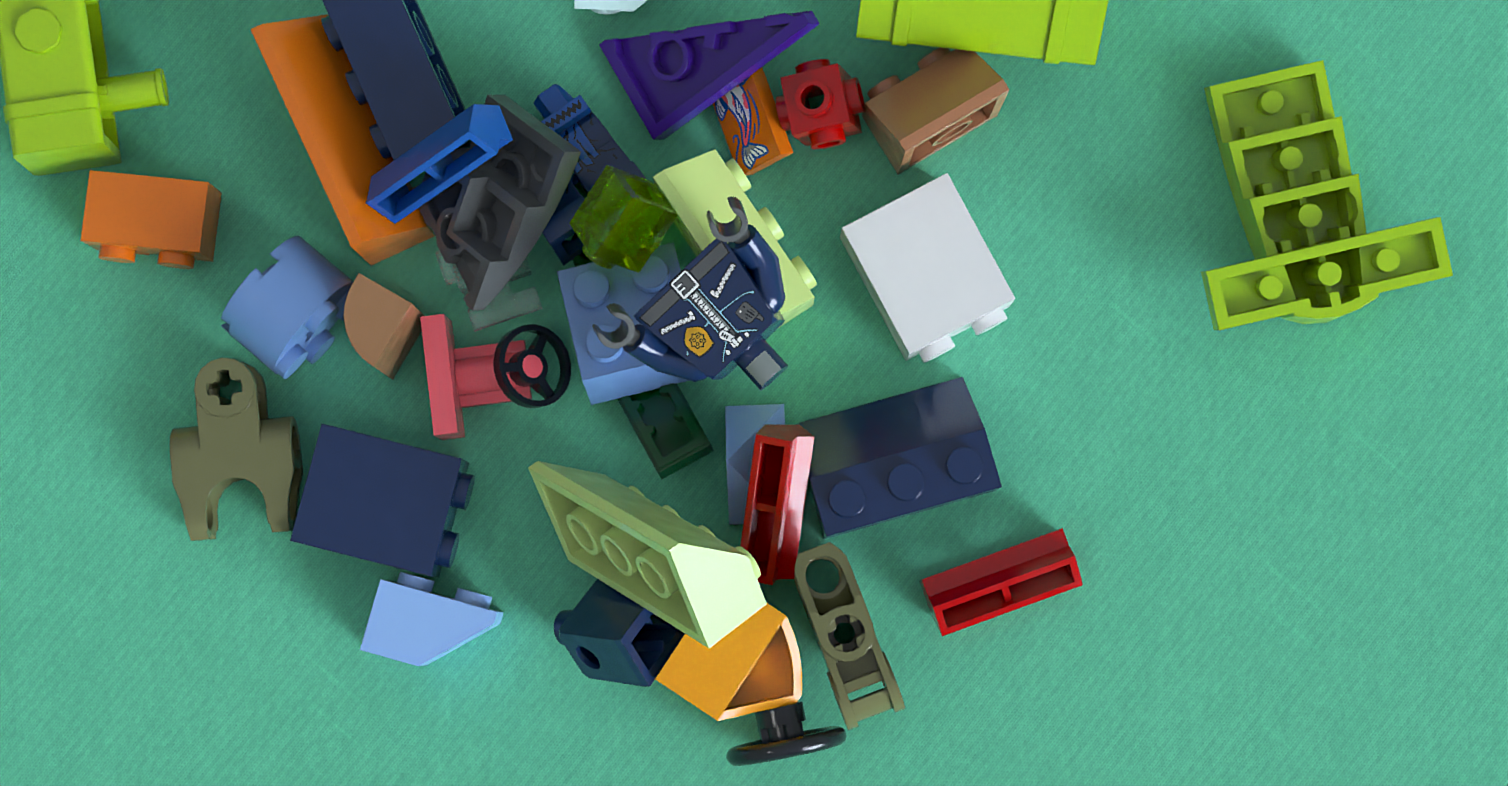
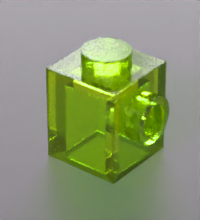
(622, 220)

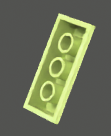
(650, 552)

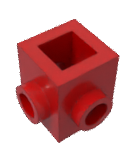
(837, 114)

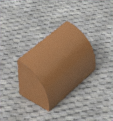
(380, 325)

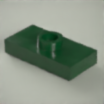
(666, 428)

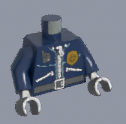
(712, 311)

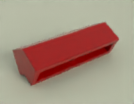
(777, 499)
(1001, 582)

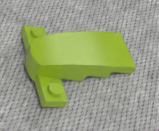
(1303, 209)

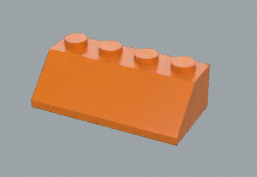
(335, 133)

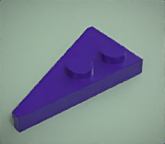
(687, 70)

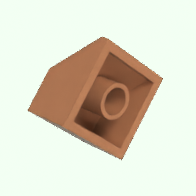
(933, 106)

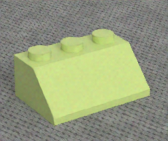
(704, 186)

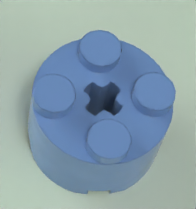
(288, 307)

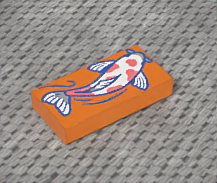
(752, 124)

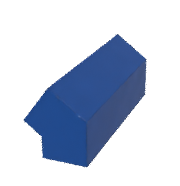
(479, 123)

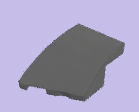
(502, 206)

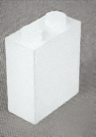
(928, 269)

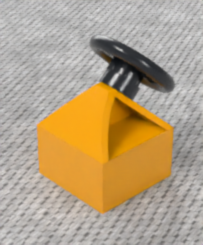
(749, 673)

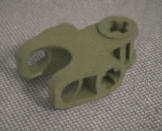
(235, 444)
(849, 664)

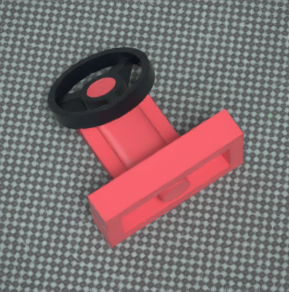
(486, 372)

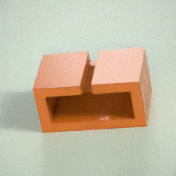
(150, 216)

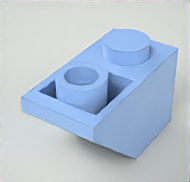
(422, 626)

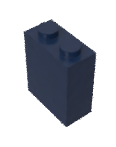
(382, 501)

